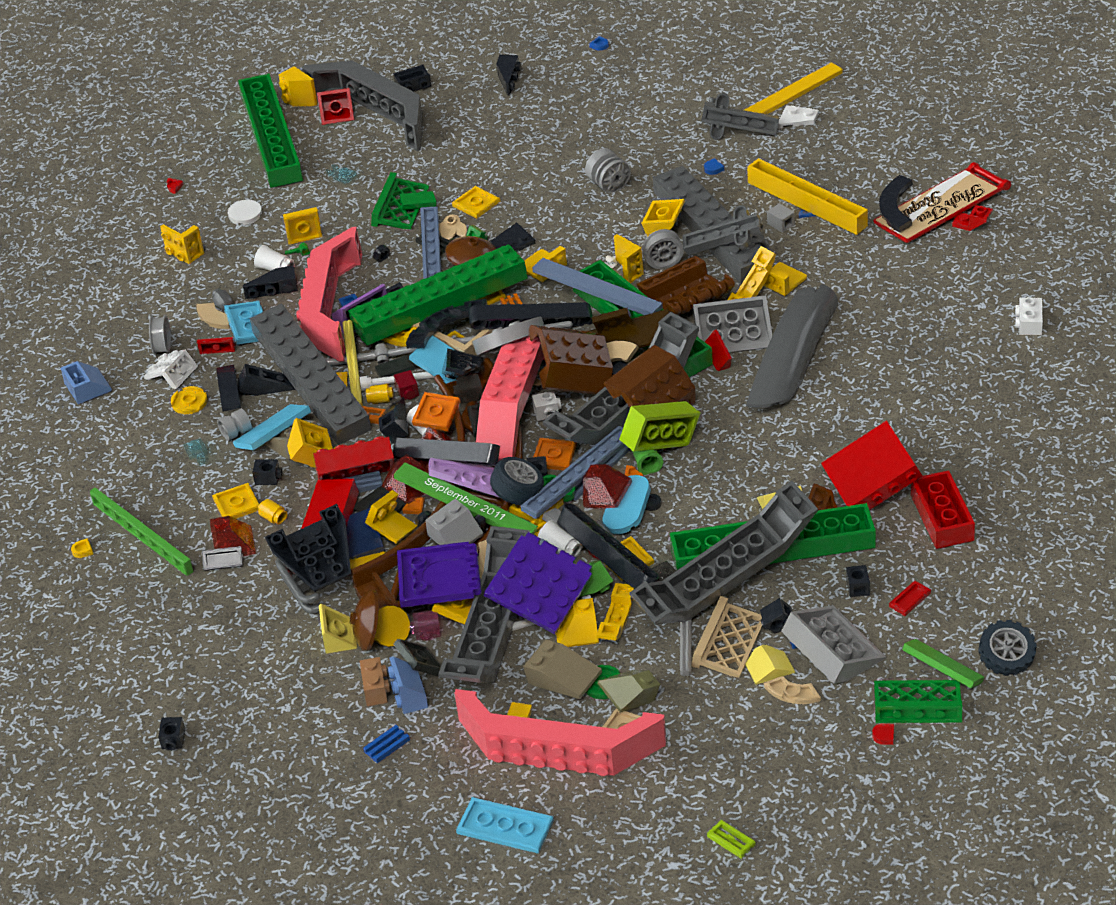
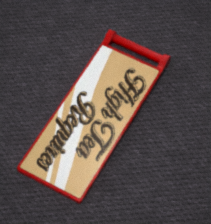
(946, 201)

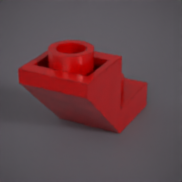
(976, 218)

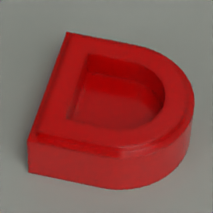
(883, 734)

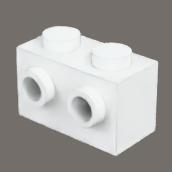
(1029, 315)

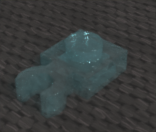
(341, 175)

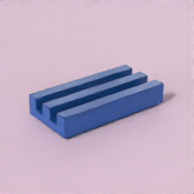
(384, 742)

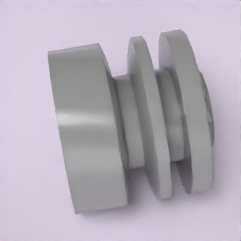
(607, 170)

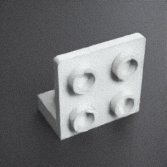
(173, 367)

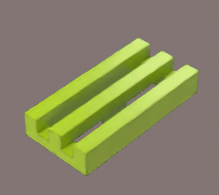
(741, 850)

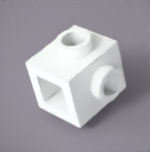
(545, 404)

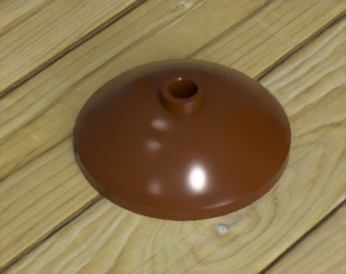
(467, 248)
(365, 619)

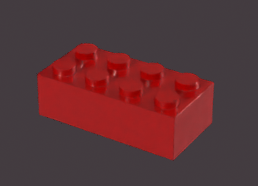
(354, 459)
(943, 509)

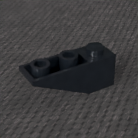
(507, 71)
(274, 282)
(394, 421)

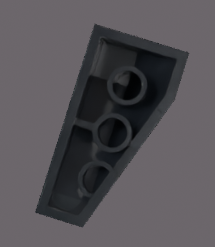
(460, 363)

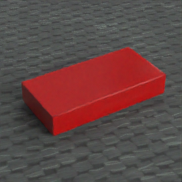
(910, 598)

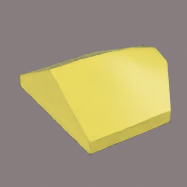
(767, 664)

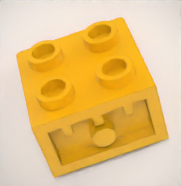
(184, 246)
(630, 258)
(784, 278)
(388, 521)

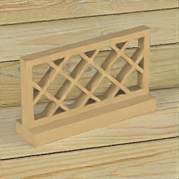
(711, 636)

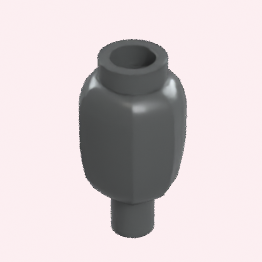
(221, 298)

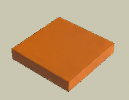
(436, 411)
(557, 452)

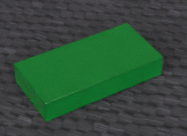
(417, 200)

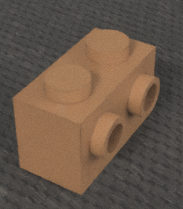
(373, 681)

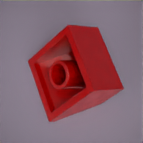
(335, 106)

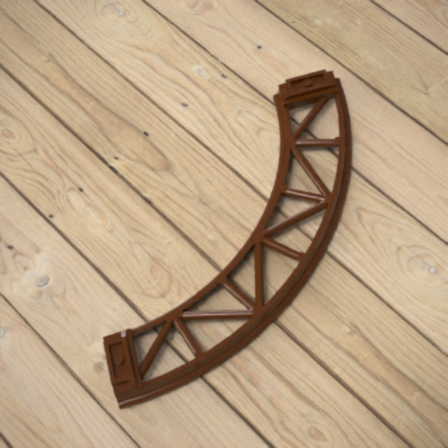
(367, 575)

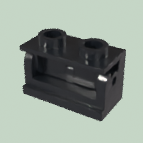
(413, 78)

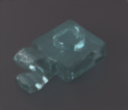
(197, 450)

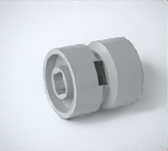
(237, 423)

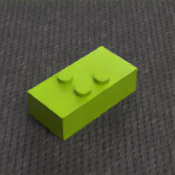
(659, 426)

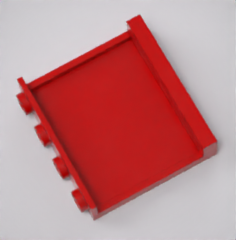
(871, 468)

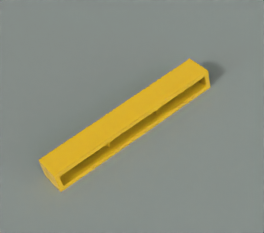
(808, 196)

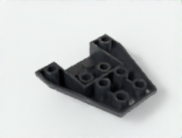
(317, 551)

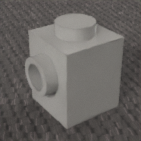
(780, 217)

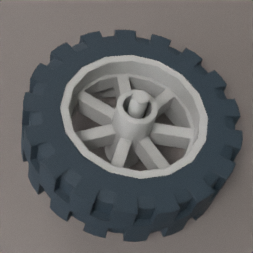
(1000, 664)

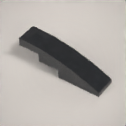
(228, 388)

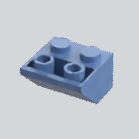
(84, 381)
(407, 686)

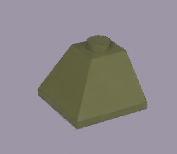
(630, 689)

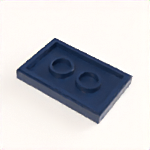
(361, 537)

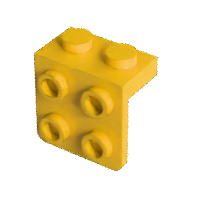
(557, 255)

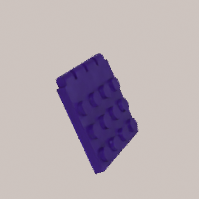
(438, 574)
(539, 582)

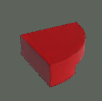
(174, 185)

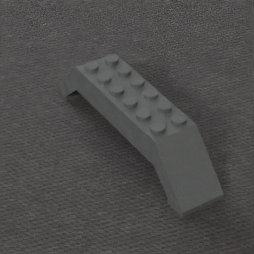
(374, 93)
(604, 413)
(729, 560)
(488, 623)

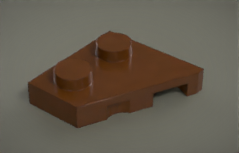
(822, 497)

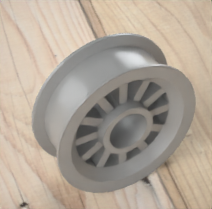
(663, 249)
(159, 334)

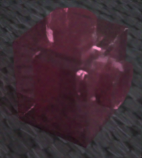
(425, 625)

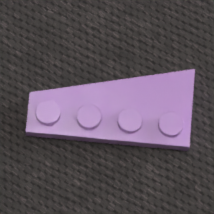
(463, 474)

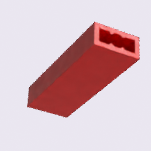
(332, 492)

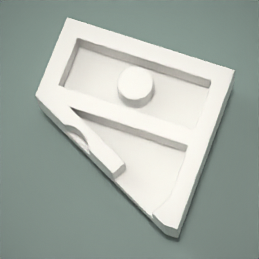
(797, 116)

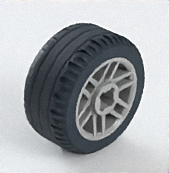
(516, 480)

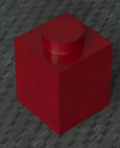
(406, 385)

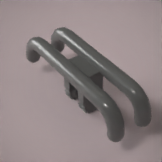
(297, 588)

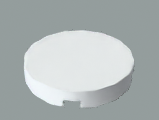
(244, 212)

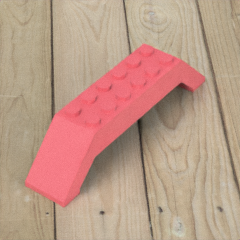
(319, 290)
(508, 393)
(559, 743)

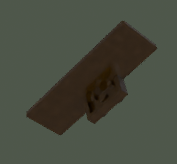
(622, 327)

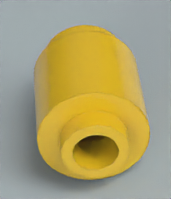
(379, 394)
(272, 511)

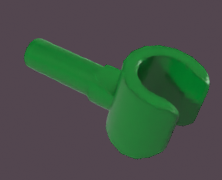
(302, 249)

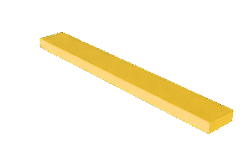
(796, 89)

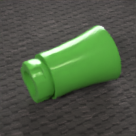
(648, 461)

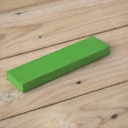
(943, 663)

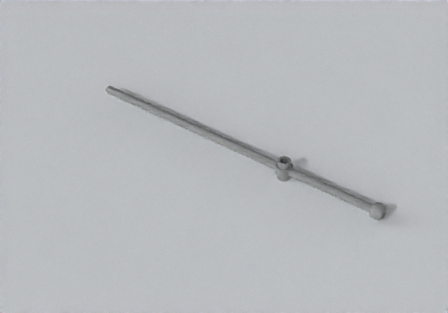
(382, 354)

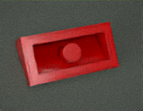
(216, 345)
(720, 354)

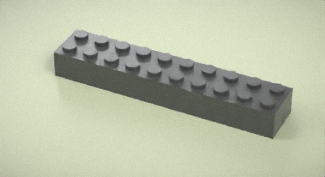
(704, 211)
(310, 374)

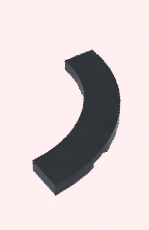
(889, 201)
(427, 327)

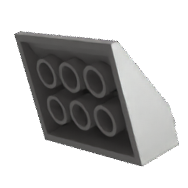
(740, 322)
(831, 643)

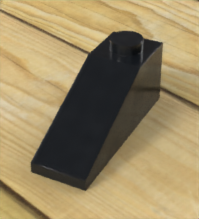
(262, 381)

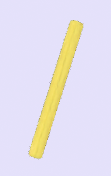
(352, 360)

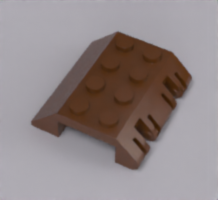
(684, 286)
(573, 359)
(652, 379)

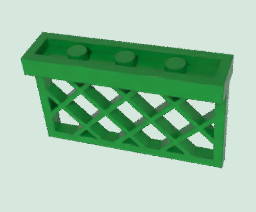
(387, 199)
(916, 709)

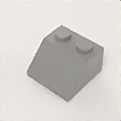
(453, 525)

